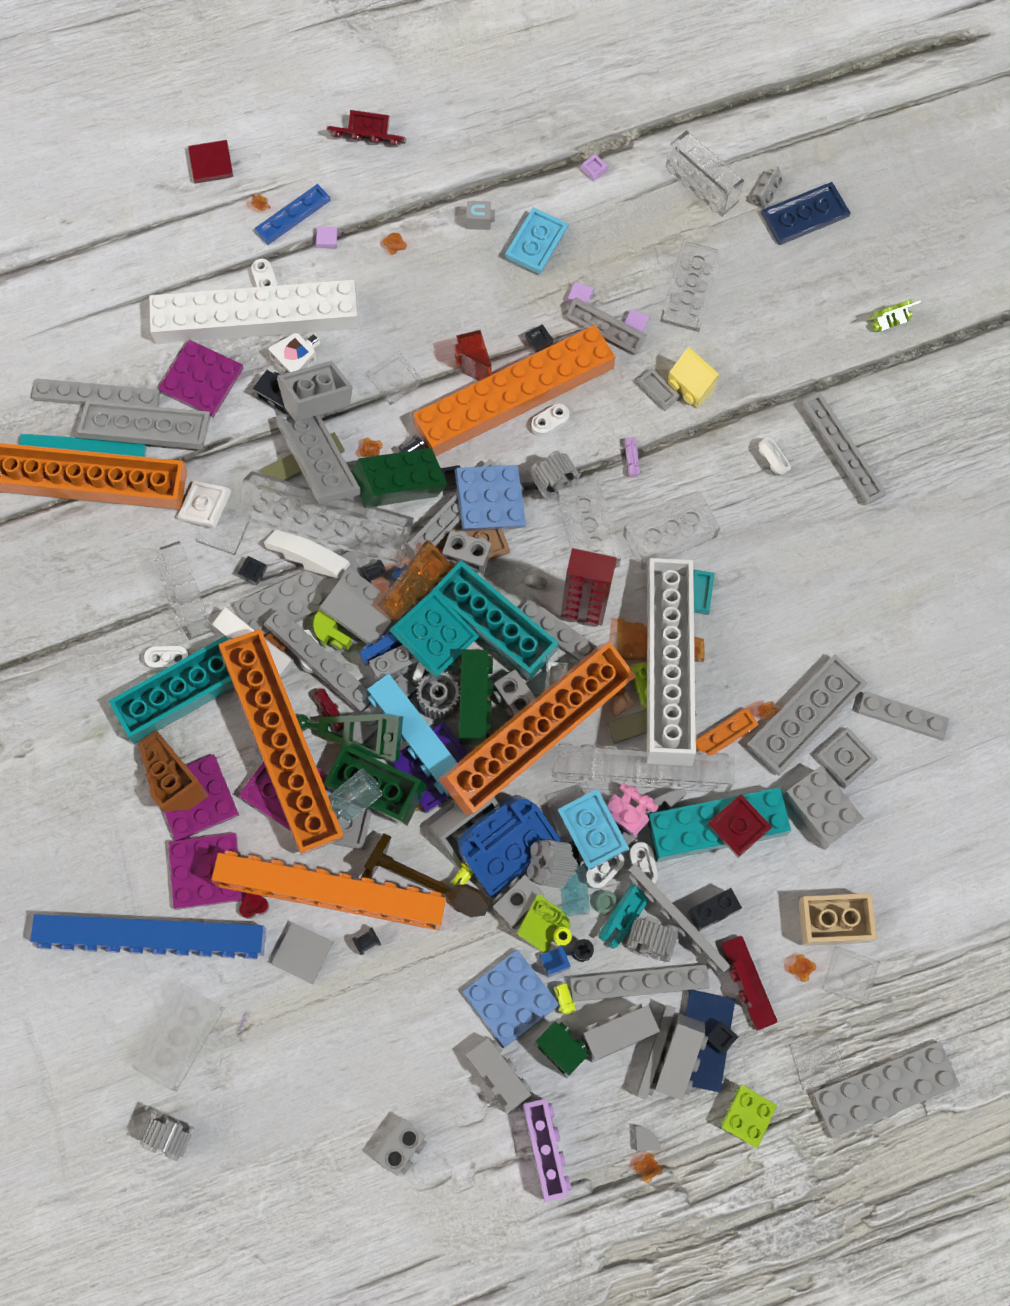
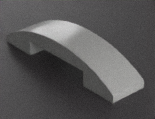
(668, 800)

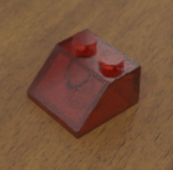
(472, 355)

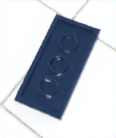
(805, 213)
(710, 1010)

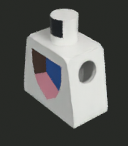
(294, 352)

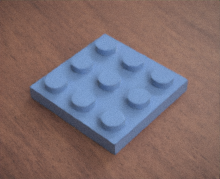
(490, 497)
(511, 998)

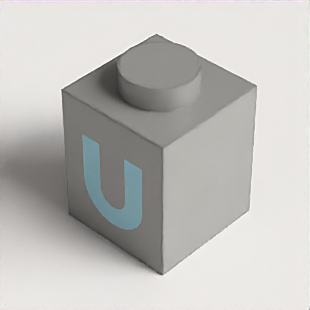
(479, 215)

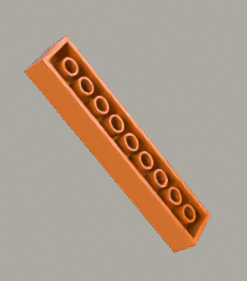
(514, 390)
(92, 476)
(536, 728)
(281, 742)
(329, 891)

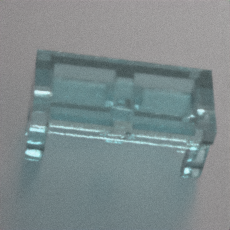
(355, 795)
(576, 894)

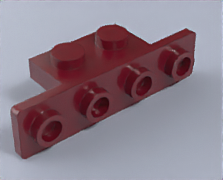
(367, 125)
(749, 983)

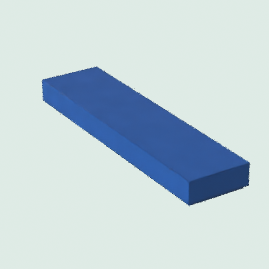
(292, 214)

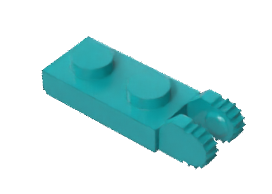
(623, 916)

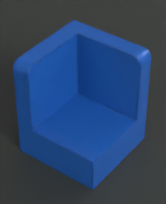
(555, 961)

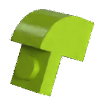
(327, 630)

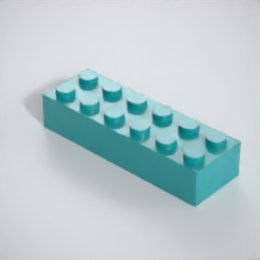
(497, 620)
(173, 692)
(685, 829)

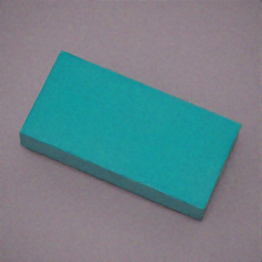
(702, 590)

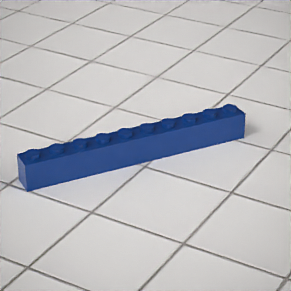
(148, 935)

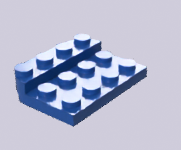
(501, 842)

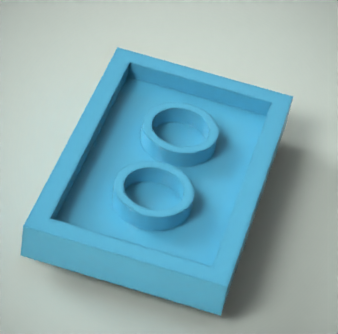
(536, 240)
(593, 829)

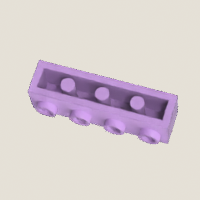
(545, 1150)

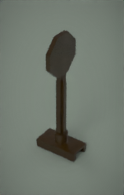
(462, 897)

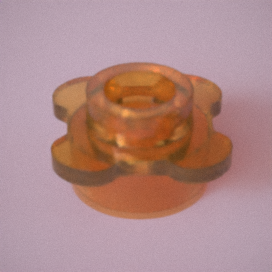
(259, 202)
(394, 238)
(367, 443)
(767, 710)
(808, 967)
(647, 1175)

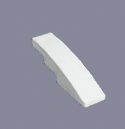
(310, 554)
(234, 626)

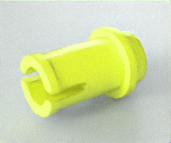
(464, 873)
(563, 931)
(564, 999)

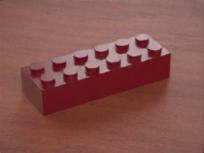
(587, 587)

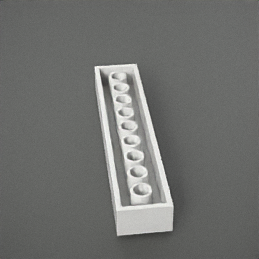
(253, 311)
(670, 663)

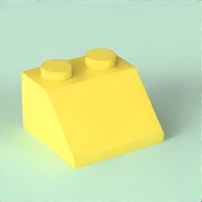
(693, 378)

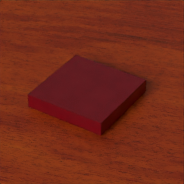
(210, 161)
(739, 825)

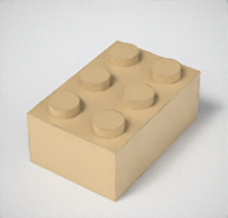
(837, 919)

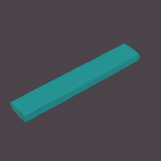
(84, 444)

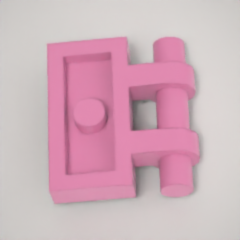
(626, 815)

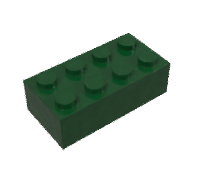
(398, 477)
(474, 696)
(399, 789)

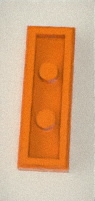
(726, 732)

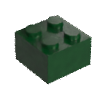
(561, 1048)

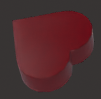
(253, 905)

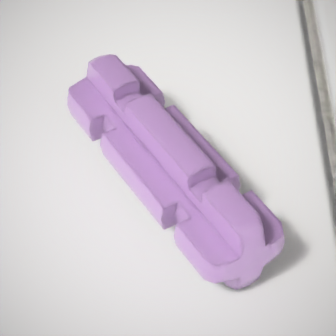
(632, 457)

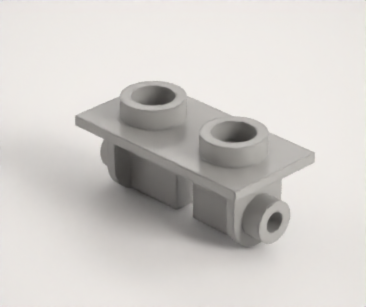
(771, 181)

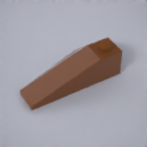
(169, 778)

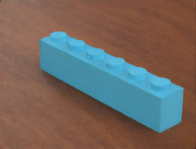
(415, 730)

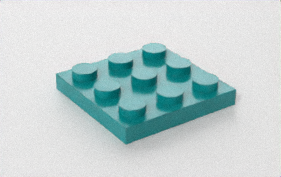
(434, 633)

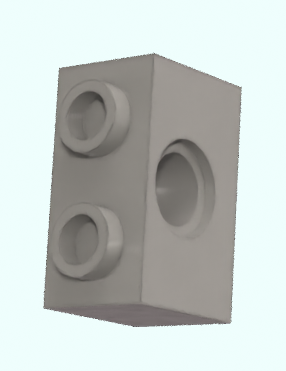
(514, 914)

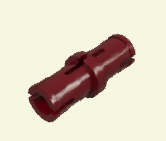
(328, 707)

